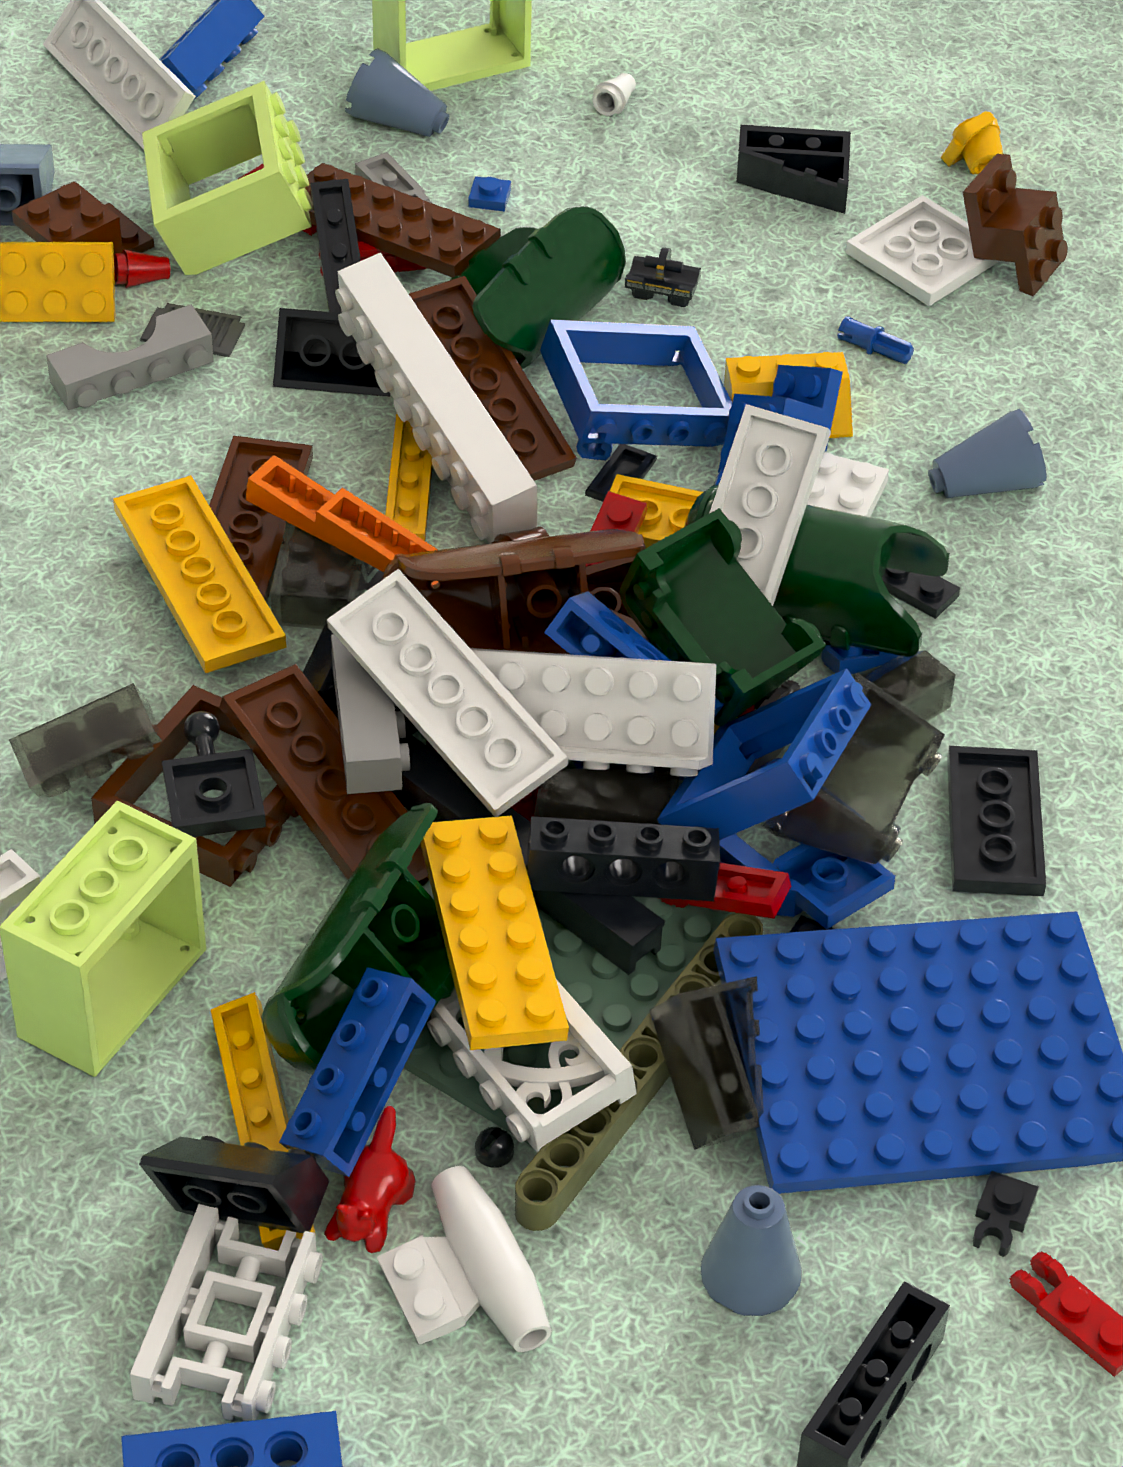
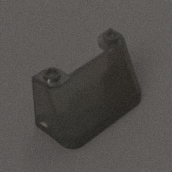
(867, 785)

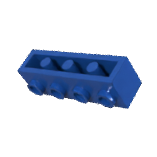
(211, 41)
(358, 1070)

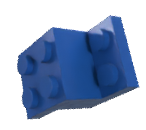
(797, 393)

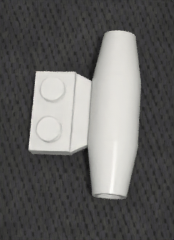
(475, 1264)

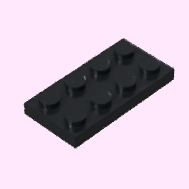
(995, 821)

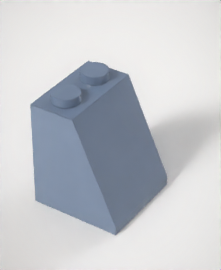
(24, 176)

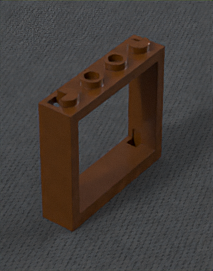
(136, 775)

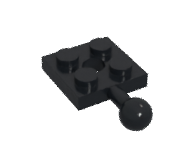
(229, 772)

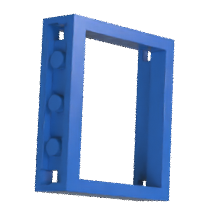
(574, 342)
(815, 723)

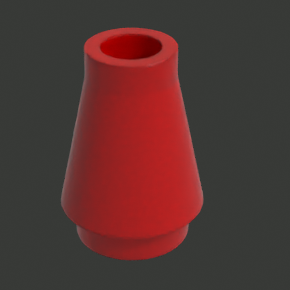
(139, 268)

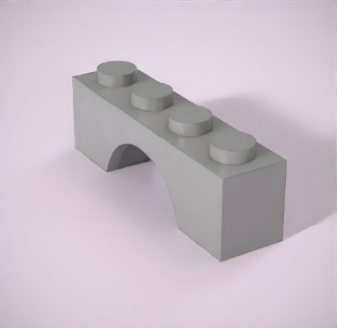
(89, 375)

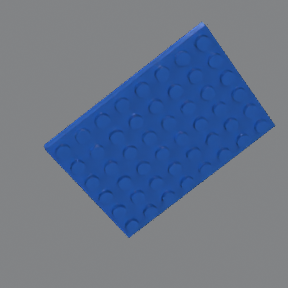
(930, 1051)

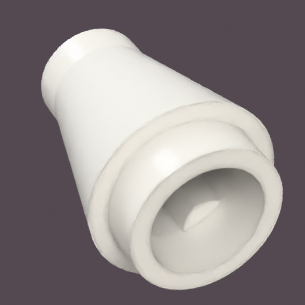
(613, 94)

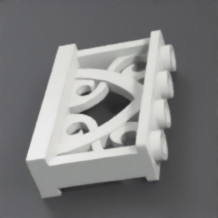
(596, 1061)

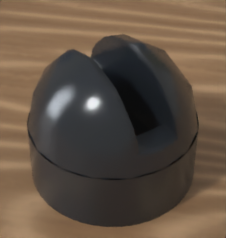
(500, 1149)

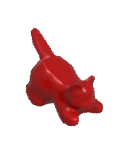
(375, 1184)

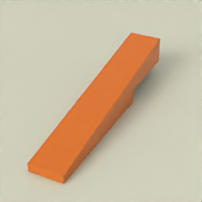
(334, 518)

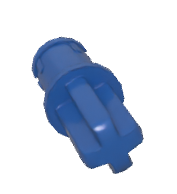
(875, 340)

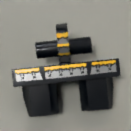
(662, 277)

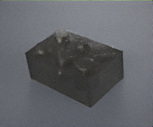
(313, 580)

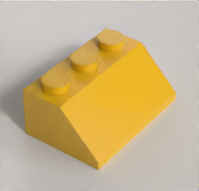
(757, 374)

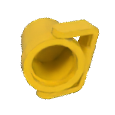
(975, 141)

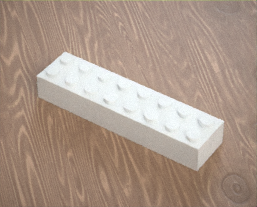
(435, 400)

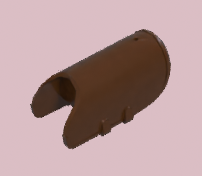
(513, 589)

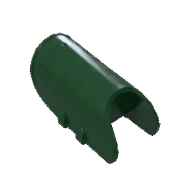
(544, 277)
(839, 572)
(376, 923)

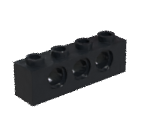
(623, 858)
(875, 1381)

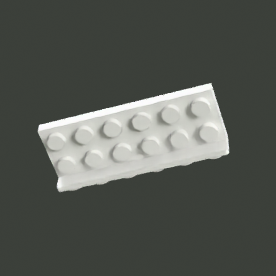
(615, 707)

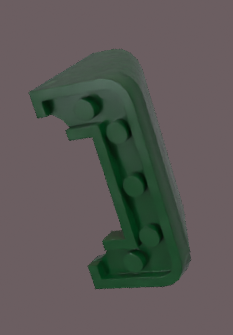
(707, 609)

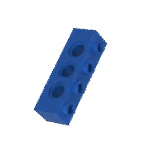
(592, 629)
(304, 1438)

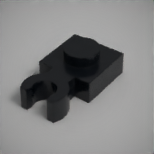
(1003, 1207)

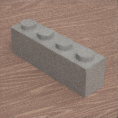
(367, 727)

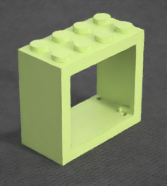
(458, 55)
(240, 213)
(105, 937)

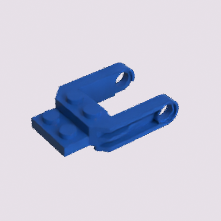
(821, 882)

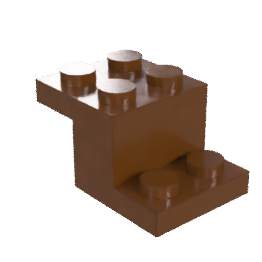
(78, 216)
(1015, 224)

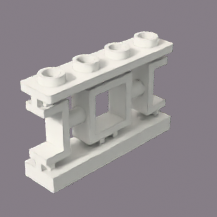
(189, 1306)

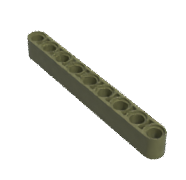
(592, 1140)

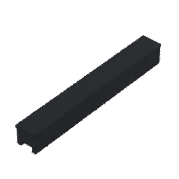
(610, 924)

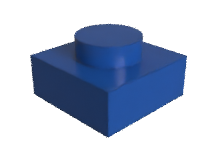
(489, 193)

